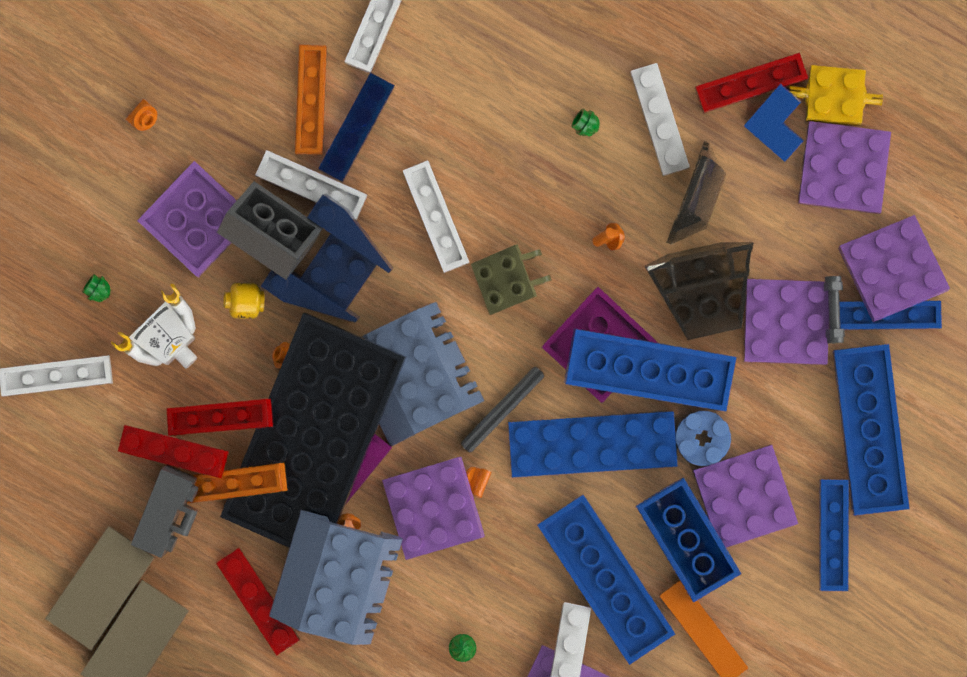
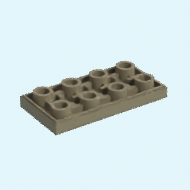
(100, 588)
(137, 635)

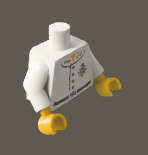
(163, 334)

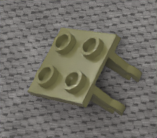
(505, 279)

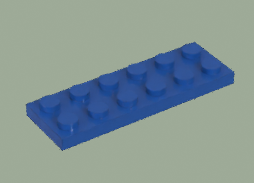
(649, 370)
(871, 429)
(592, 444)
(606, 579)

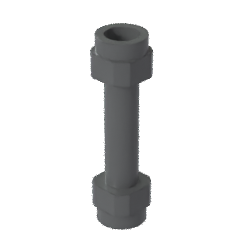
(834, 334)

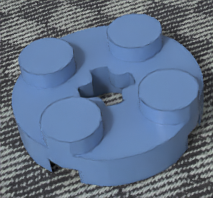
(690, 447)

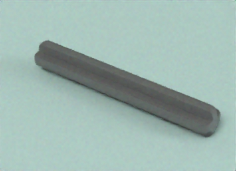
(502, 409)

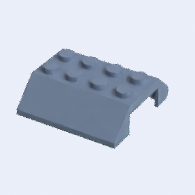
(428, 382)
(334, 579)

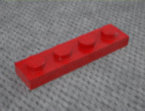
(751, 83)
(219, 417)
(173, 451)
(256, 600)

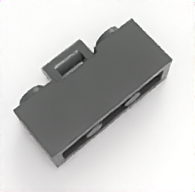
(159, 518)

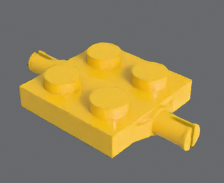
(836, 95)

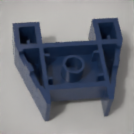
(337, 268)

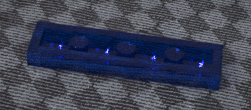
(356, 127)

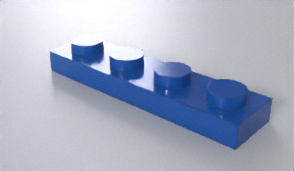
(920, 316)
(833, 535)

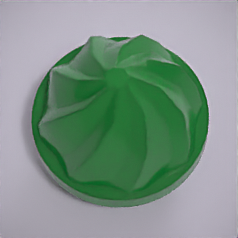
(586, 123)
(97, 289)
(462, 647)

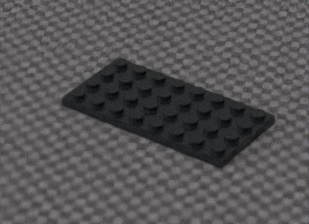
(322, 426)

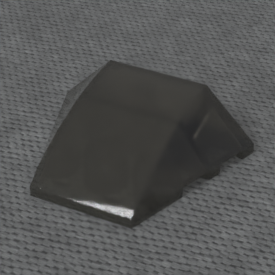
(699, 197)
(705, 286)

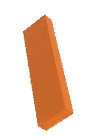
(311, 100)
(241, 483)
(703, 631)

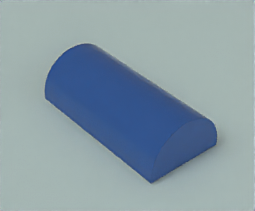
(688, 539)

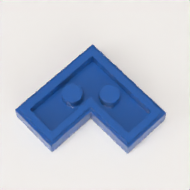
(769, 123)

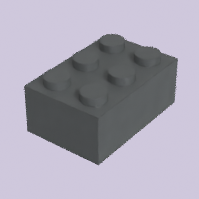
(269, 230)

